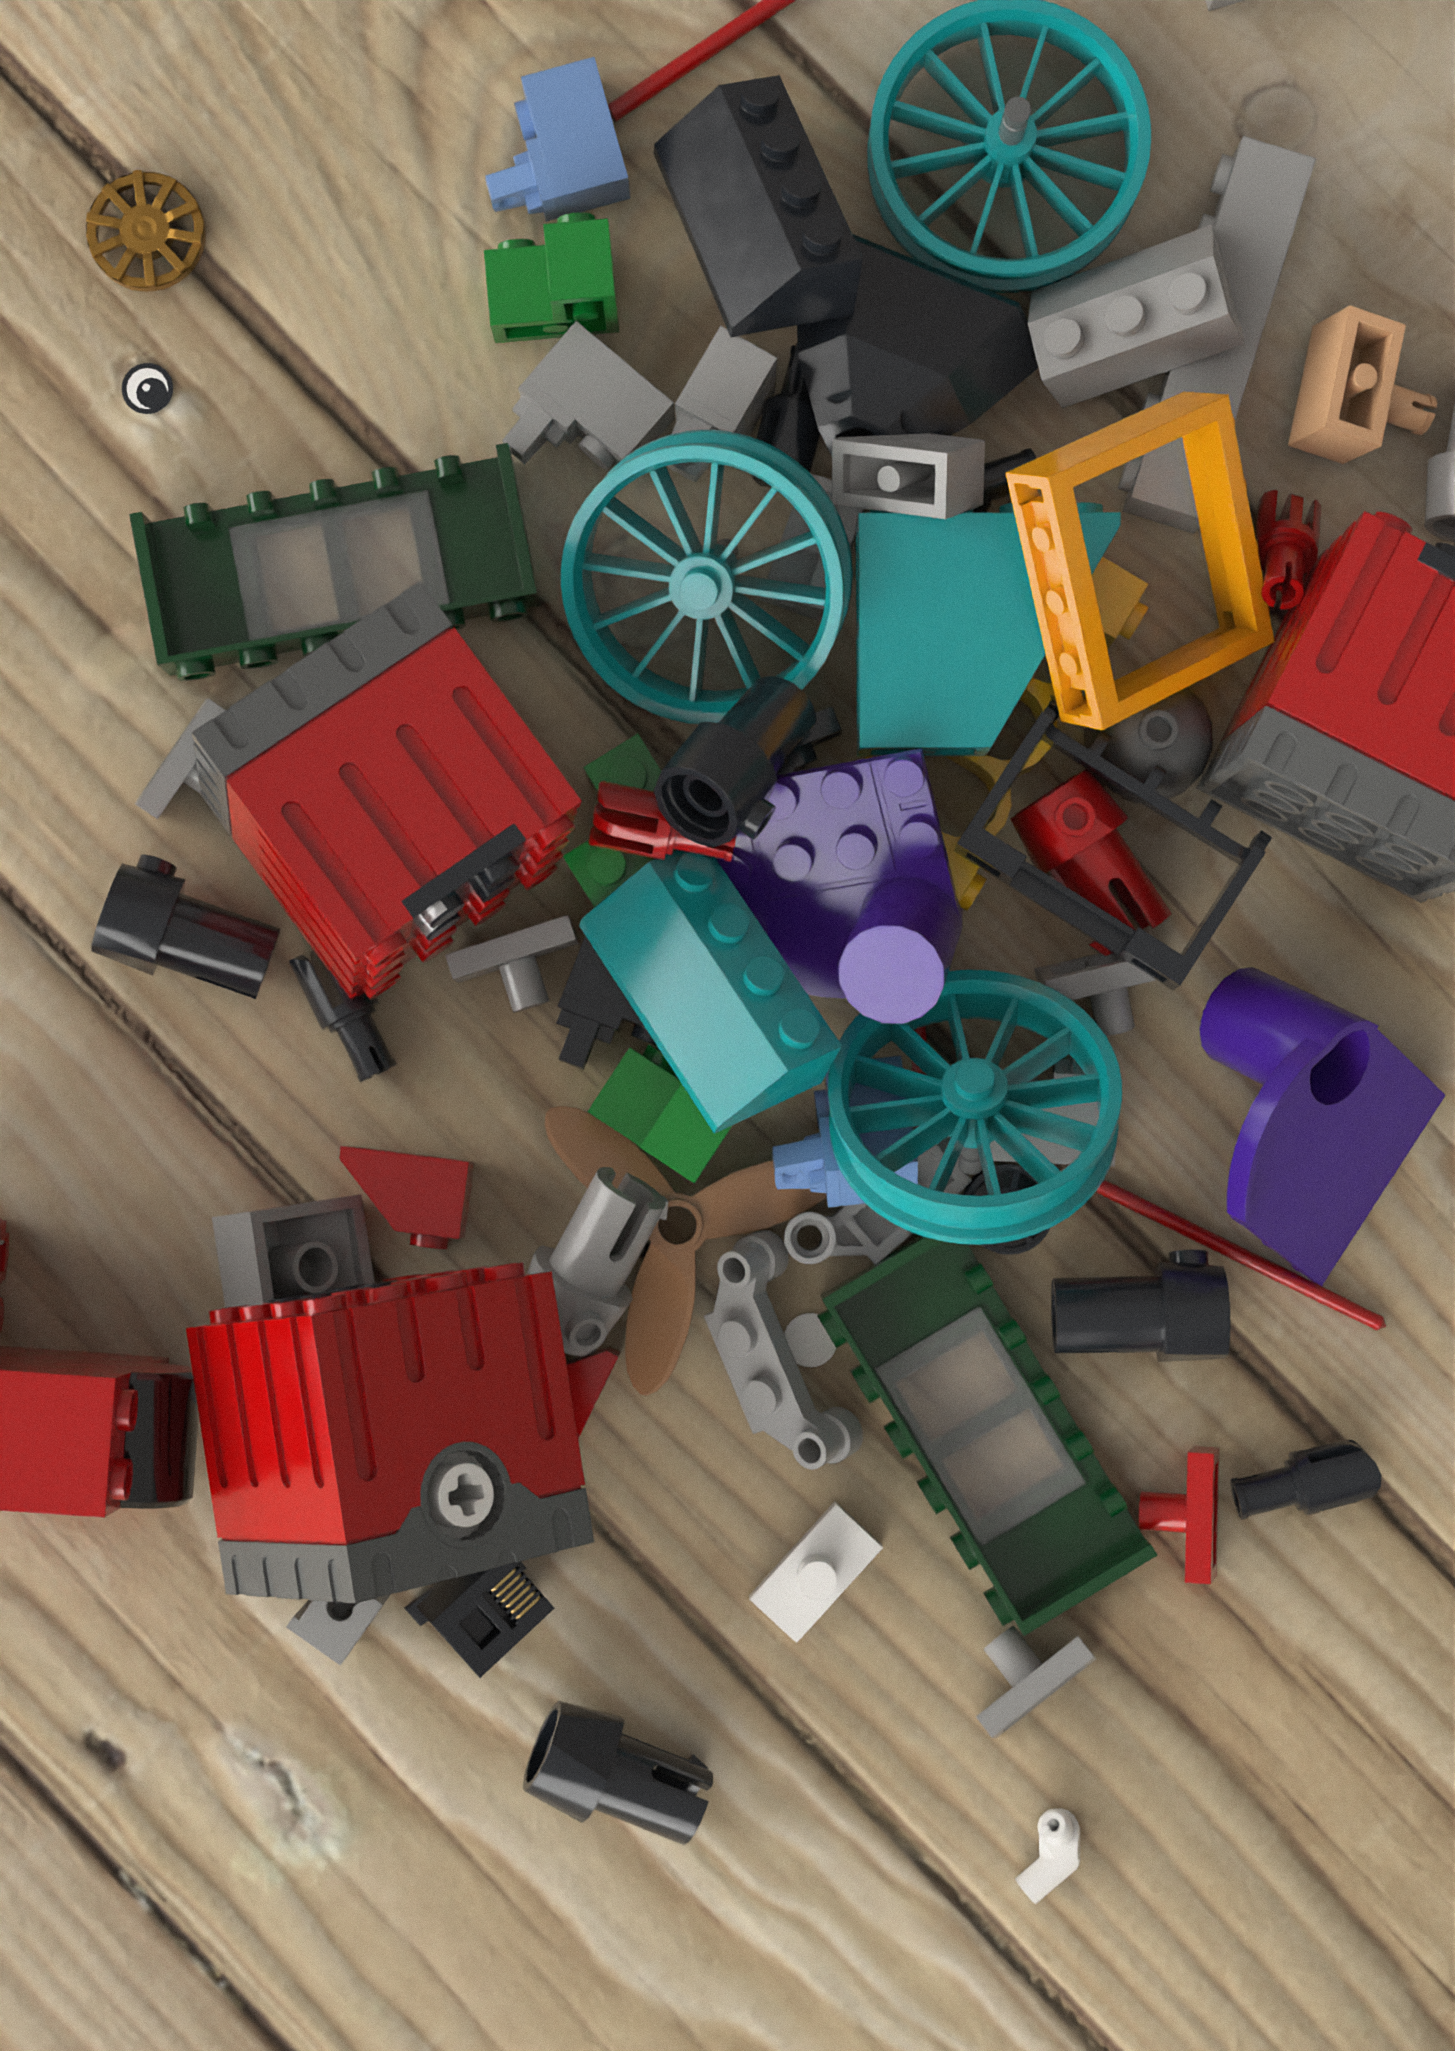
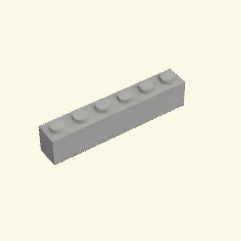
(1254, 225)

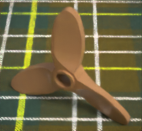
(667, 1277)

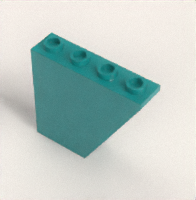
(947, 627)

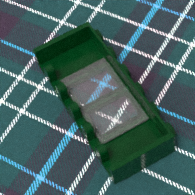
(319, 561)
(985, 1430)

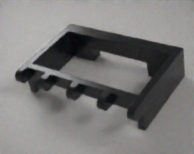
(1131, 945)

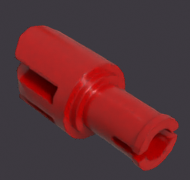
(1286, 546)
(632, 823)

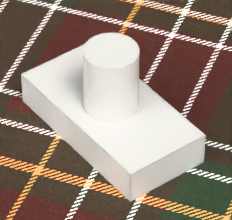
(815, 1572)

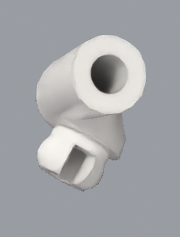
(1057, 1851)

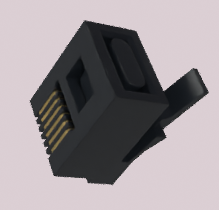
(483, 1612)

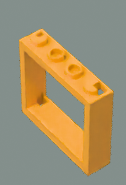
(1062, 573)

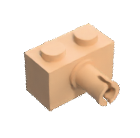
(1351, 388)

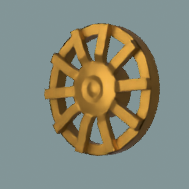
(145, 231)

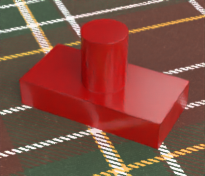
(1190, 1514)

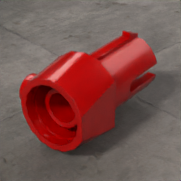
(1078, 842)

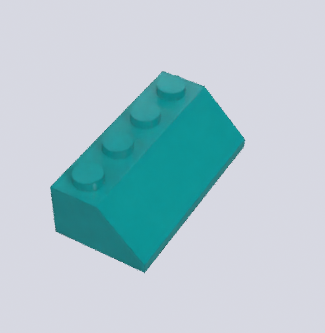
(711, 988)

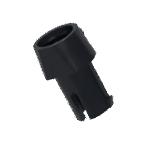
(730, 767)
(155, 924)
(1174, 1313)
(590, 1765)

